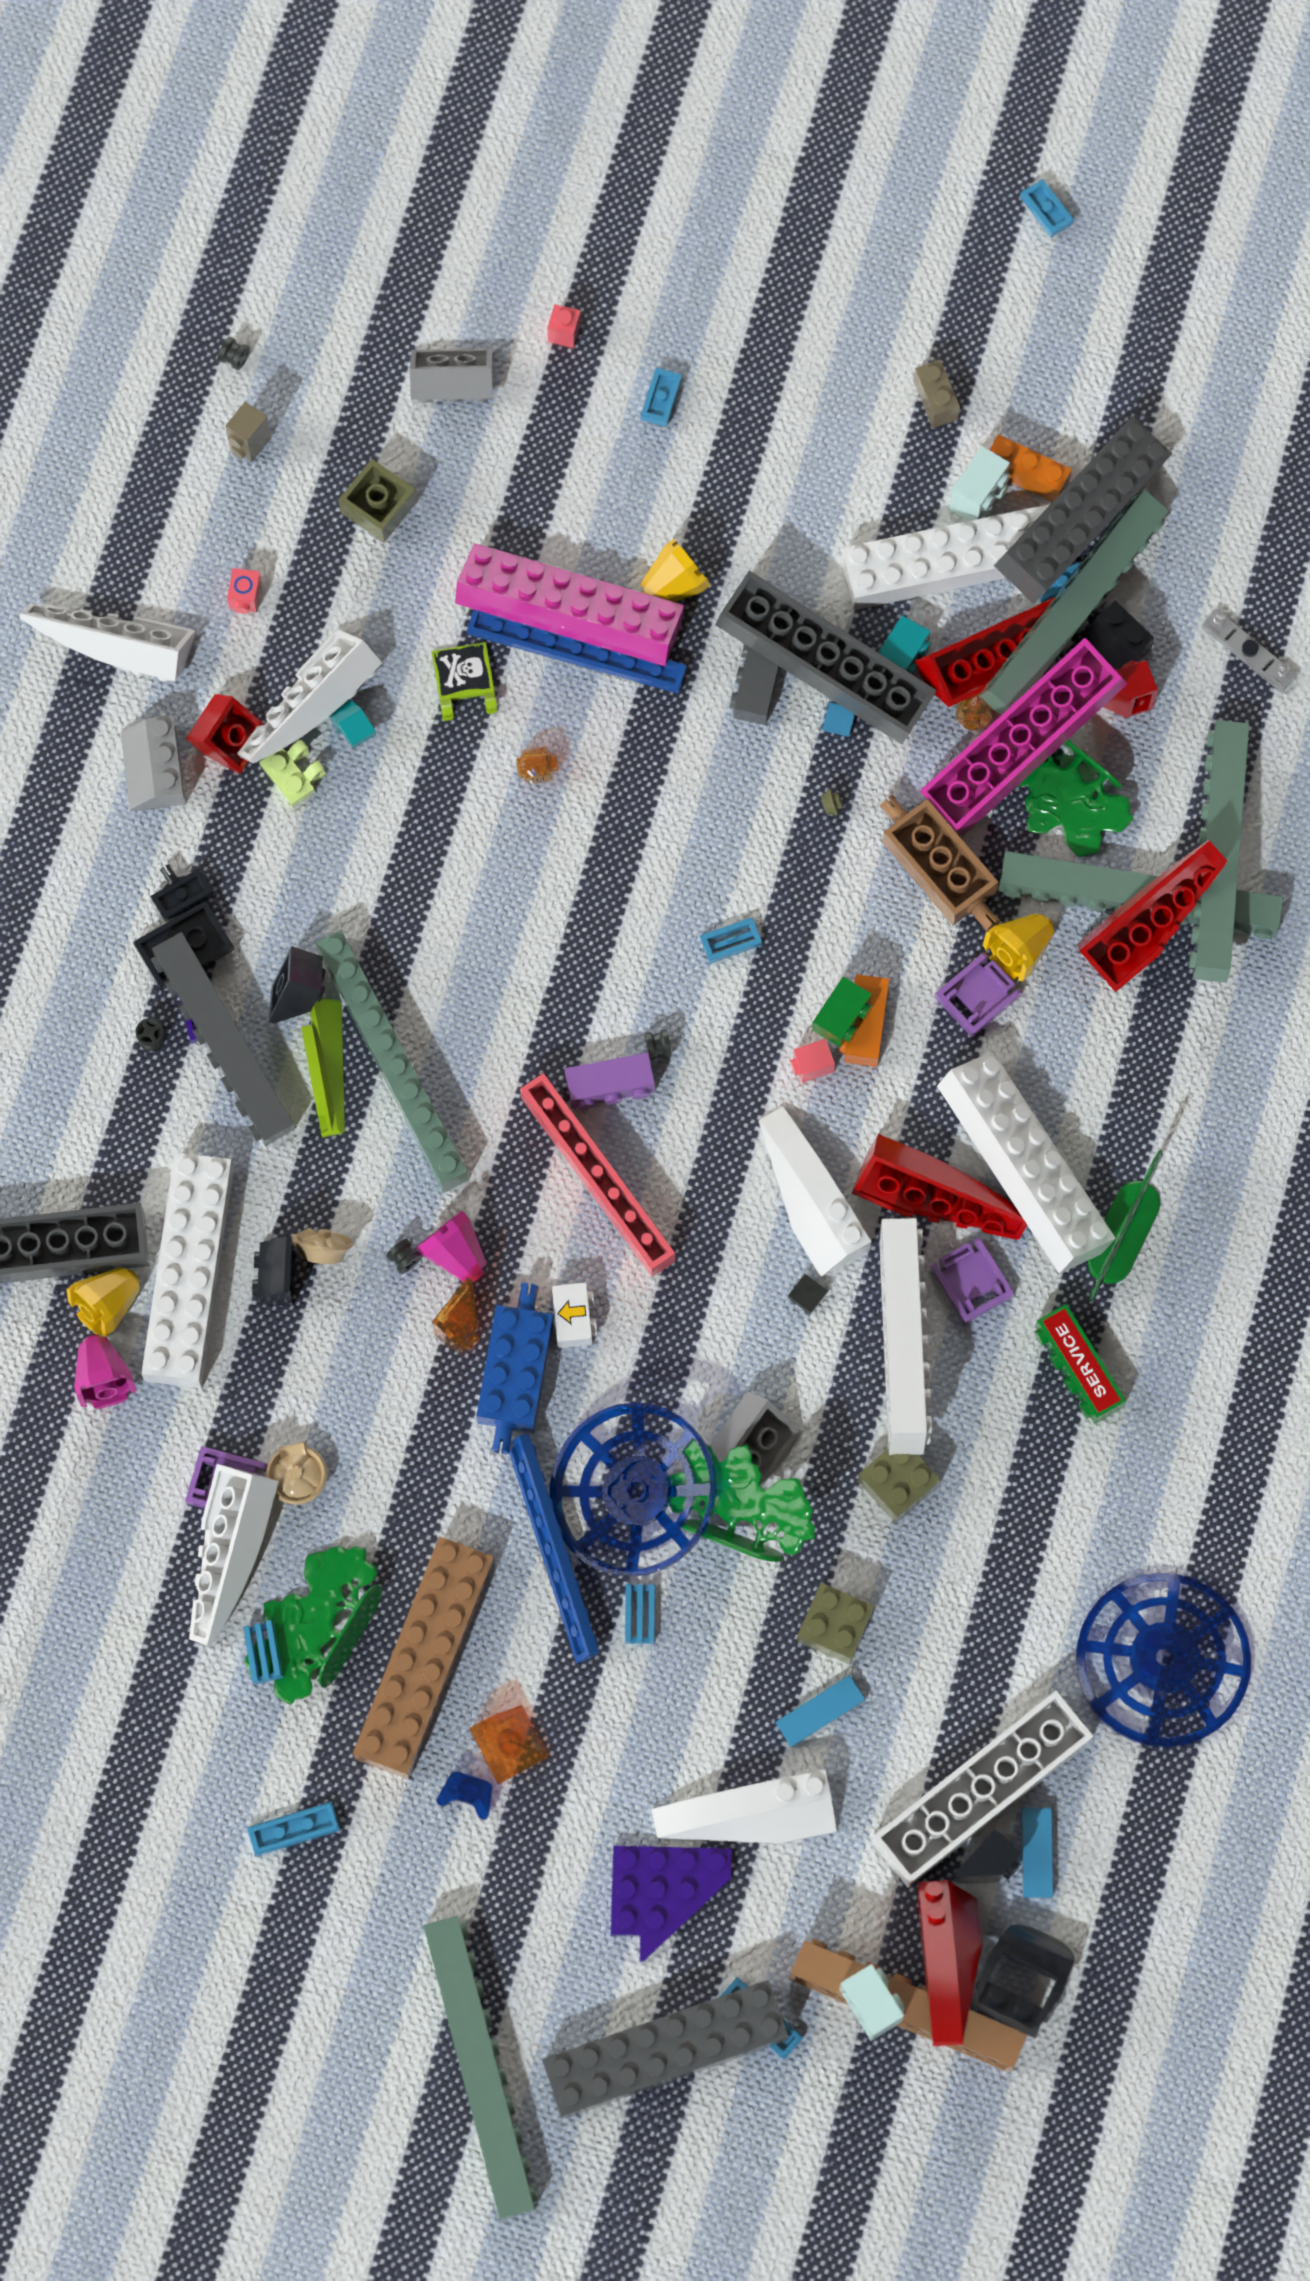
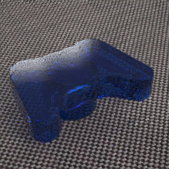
(467, 1790)

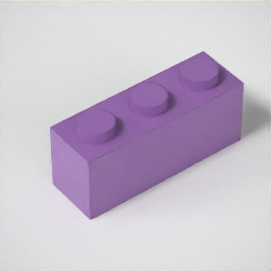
(609, 1081)

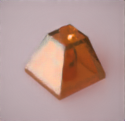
(458, 1320)
(508, 1743)

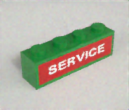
(1079, 1363)

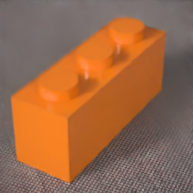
(1032, 469)
(866, 1043)

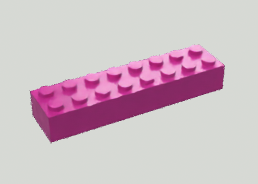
(569, 604)
(1023, 737)

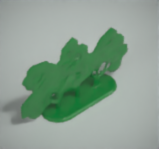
(1066, 801)
(1130, 1222)
(743, 1499)
(307, 1621)

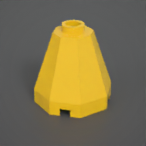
(674, 575)
(1019, 944)
(104, 1299)

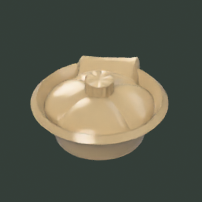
(322, 1246)
(299, 1473)

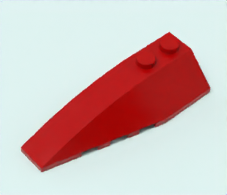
(972, 662)
(1149, 919)
(925, 1186)
(950, 1956)

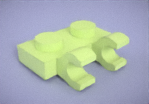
(287, 776)

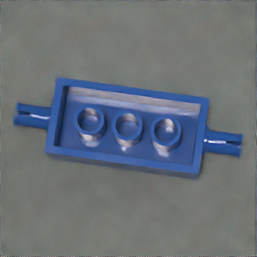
(515, 1368)

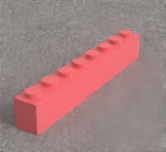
(597, 1175)

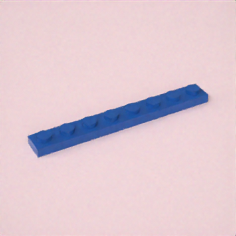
(576, 652)
(552, 1548)

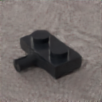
(180, 893)

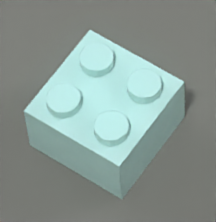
(980, 486)
(872, 2002)

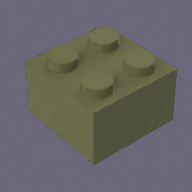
(377, 500)
(898, 1483)
(835, 1623)

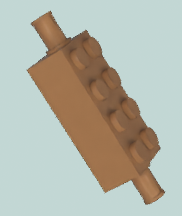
(940, 862)

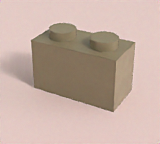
(936, 393)
(247, 432)

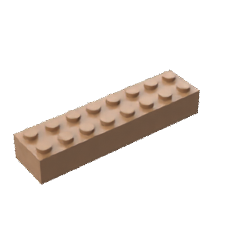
(423, 1658)
(984, 2037)

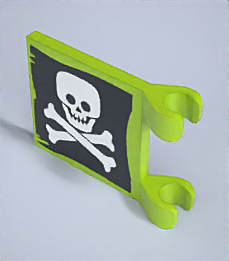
(463, 674)

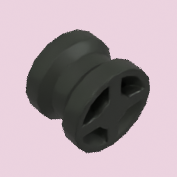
(233, 353)
(148, 1028)
(658, 1044)
(403, 1256)

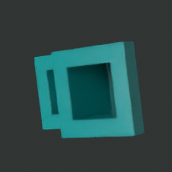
(352, 723)

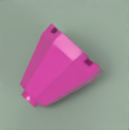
(455, 1249)
(101, 1374)

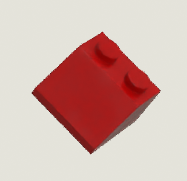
(224, 731)

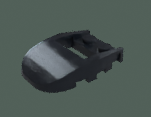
(1038, 1953)

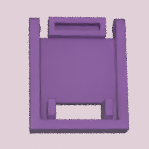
(981, 992)
(970, 1276)
(213, 1457)

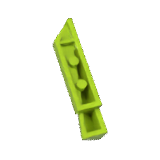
(325, 1062)

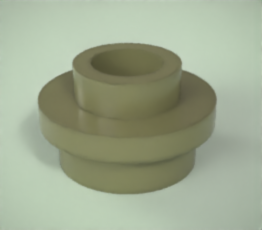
(831, 802)

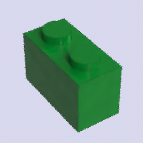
(842, 1012)

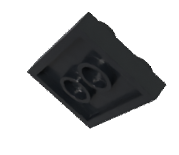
(201, 932)

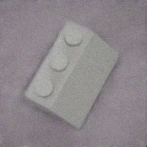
(451, 374)
(152, 764)
(759, 1427)

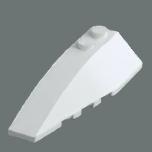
(134, 645)
(321, 688)
(811, 1197)
(234, 1531)
(759, 1812)

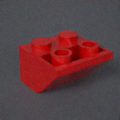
(1138, 694)

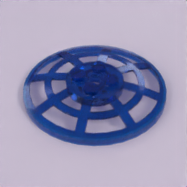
(618, 1486)
(1158, 1677)

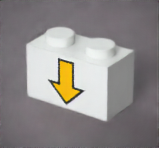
(572, 1315)

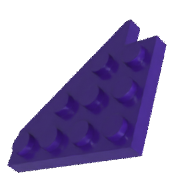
(662, 1889)

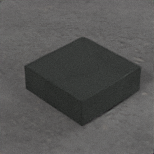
(807, 1294)

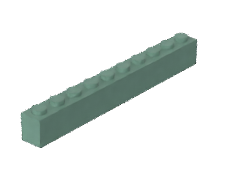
(1076, 601)
(1223, 828)
(1111, 888)
(392, 1061)
(479, 2067)

